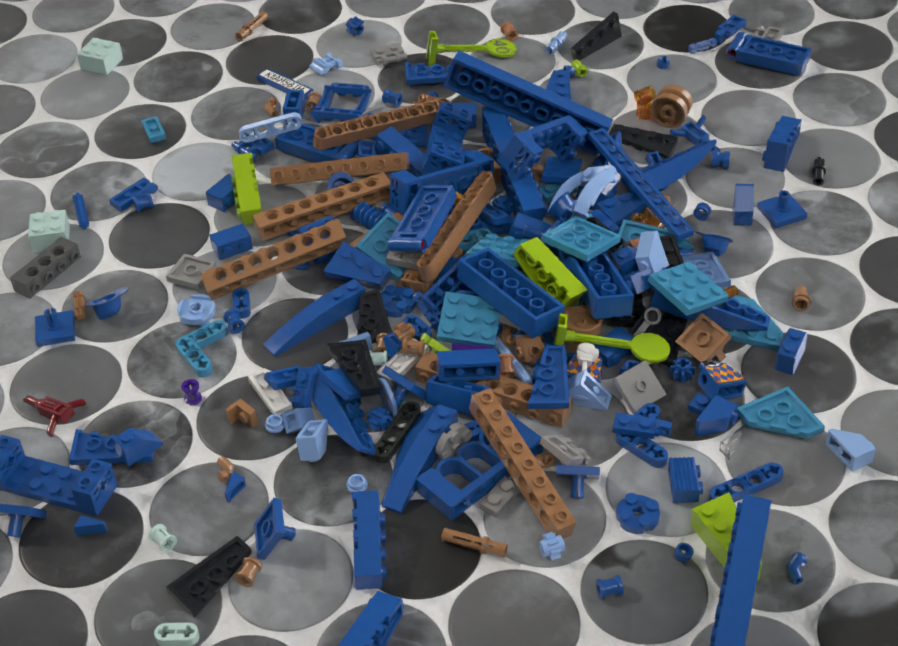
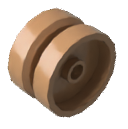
(671, 106)
(581, 322)

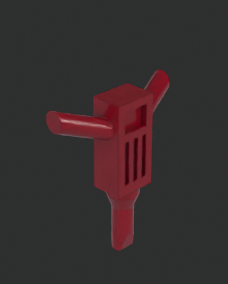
(54, 410)

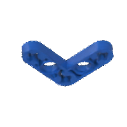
(653, 450)

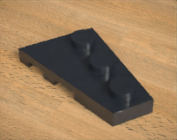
(372, 315)

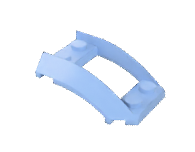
(594, 180)

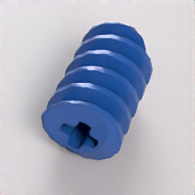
(366, 215)

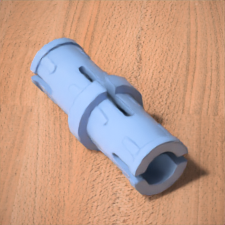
(556, 43)

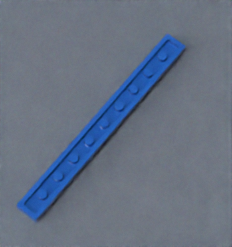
(641, 184)

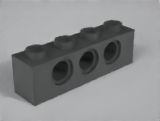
(45, 267)

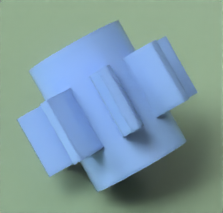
(551, 546)

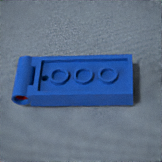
(769, 53)
(300, 143)
(423, 219)

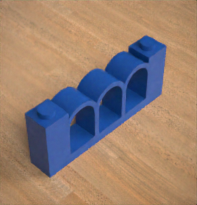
(447, 497)

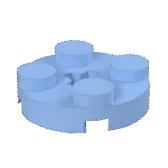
(201, 317)

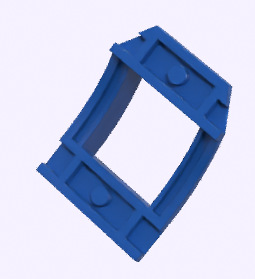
(323, 110)

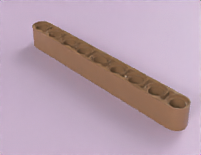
(371, 125)
(456, 226)

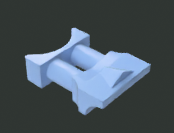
(323, 65)

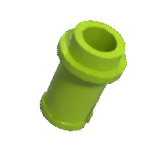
(580, 70)

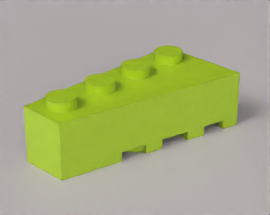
(245, 188)
(549, 272)
(714, 525)

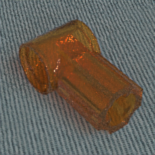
(644, 100)

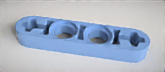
(271, 130)

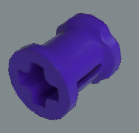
(194, 391)

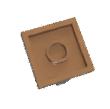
(704, 339)

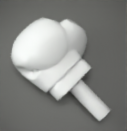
(586, 355)

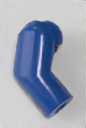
(793, 566)

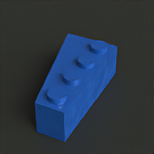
(391, 142)
(781, 143)
(368, 540)
(376, 622)

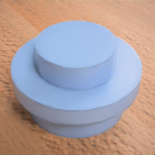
(274, 423)
(356, 483)

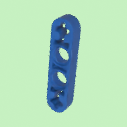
(748, 487)

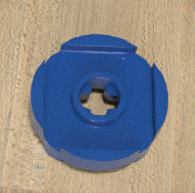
(400, 294)
(637, 503)

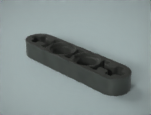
(399, 432)

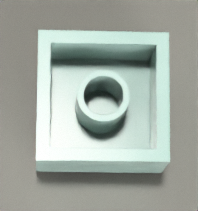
(99, 56)
(47, 228)

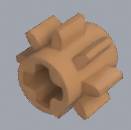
(404, 330)

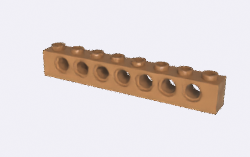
(354, 167)
(318, 206)
(268, 267)
(510, 393)
(521, 464)

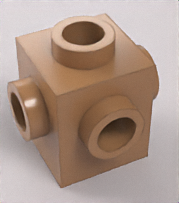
(529, 348)

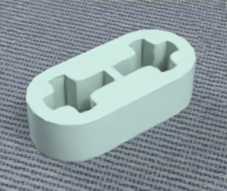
(176, 634)

